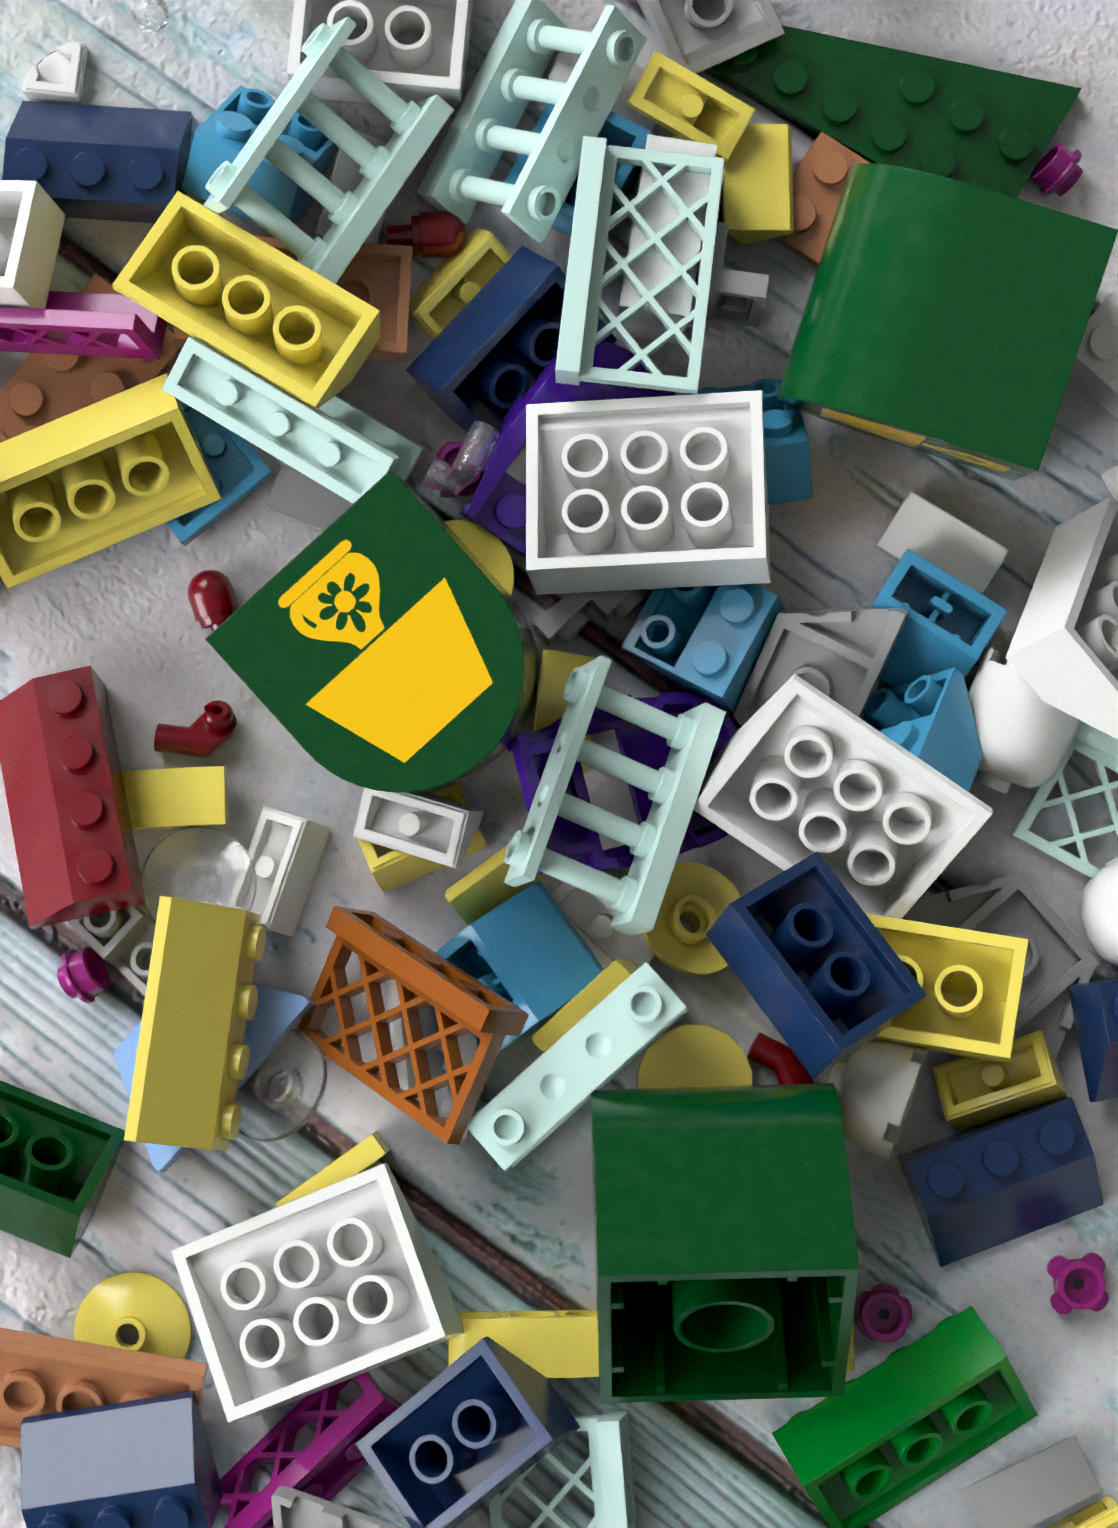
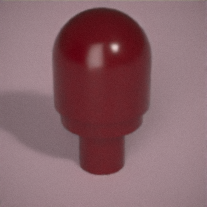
(430, 234)
(211, 598)

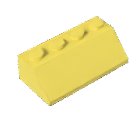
(250, 302)
(97, 480)
(969, 985)
(195, 1025)

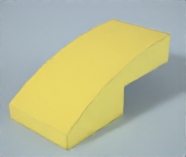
(177, 797)

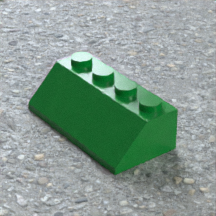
(905, 1422)

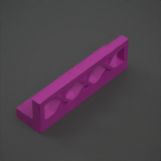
(84, 326)
(321, 1467)

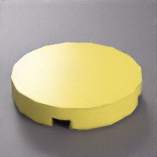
(693, 1058)

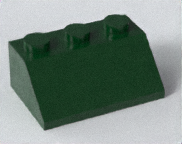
(51, 1168)

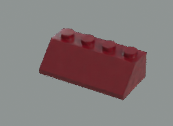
(67, 799)

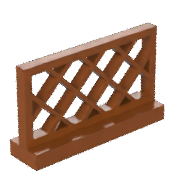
(438, 984)

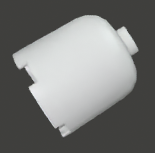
(1017, 731)

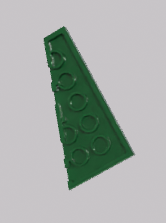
(906, 106)

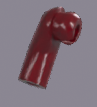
(202, 736)
(779, 1059)

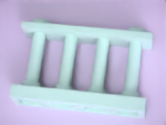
(499, 98)
(383, 167)
(331, 445)
(671, 789)
(576, 1066)

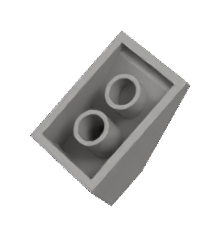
(710, 31)

